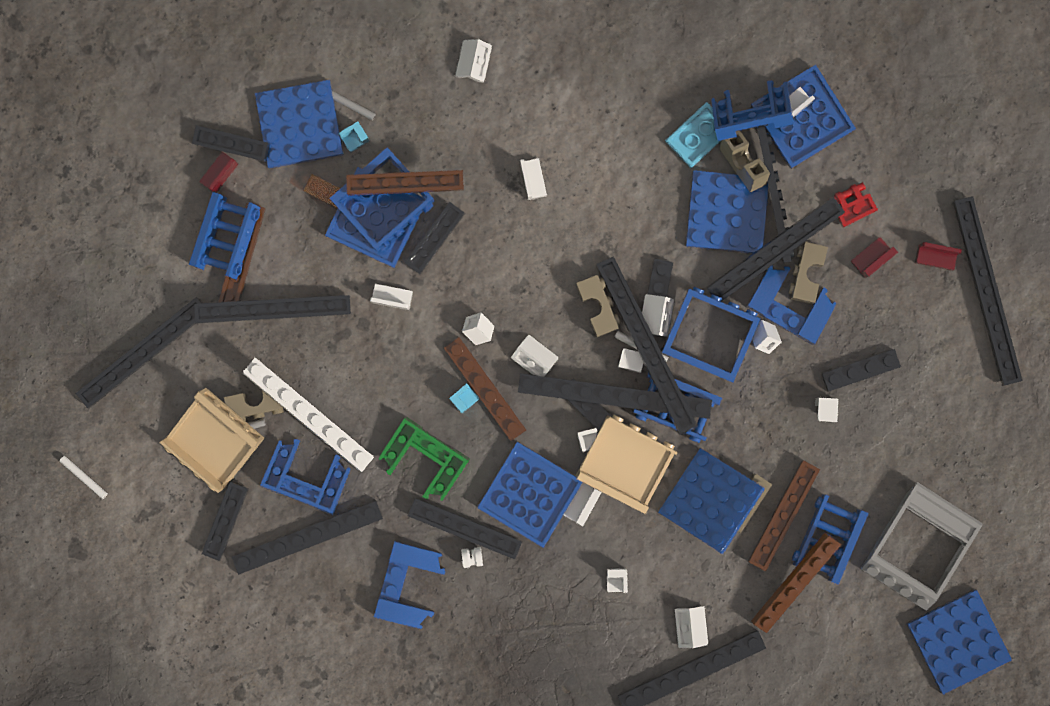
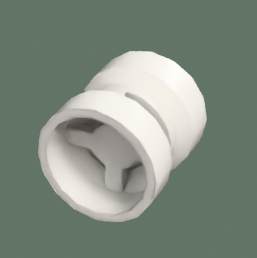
(476, 557)

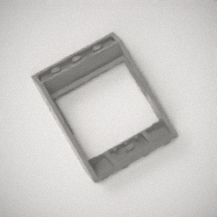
(939, 514)

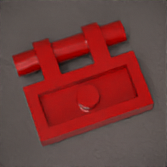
(857, 209)

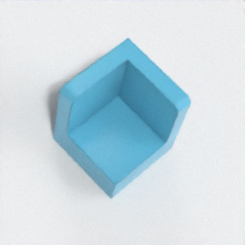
(354, 136)
(464, 398)

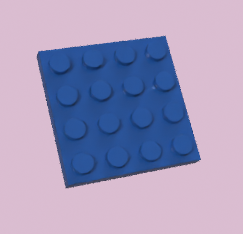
(299, 124)
(815, 126)
(725, 213)
(378, 216)
(530, 494)
(711, 500)
(959, 641)

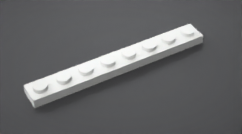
(308, 415)

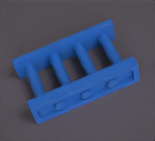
(208, 230)
(690, 391)
(849, 537)

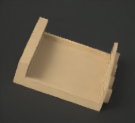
(212, 440)
(626, 463)

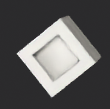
(478, 328)
(766, 337)
(630, 361)
(827, 409)
(586, 438)
(617, 580)

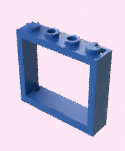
(398, 230)
(716, 301)

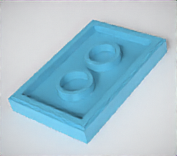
(695, 136)

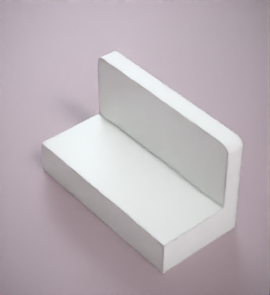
(473, 60)
(799, 101)
(533, 179)
(391, 297)
(658, 313)
(534, 357)
(582, 504)
(691, 627)

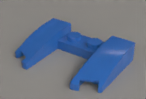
(778, 112)
(804, 328)
(281, 483)
(388, 605)

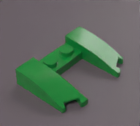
(413, 435)

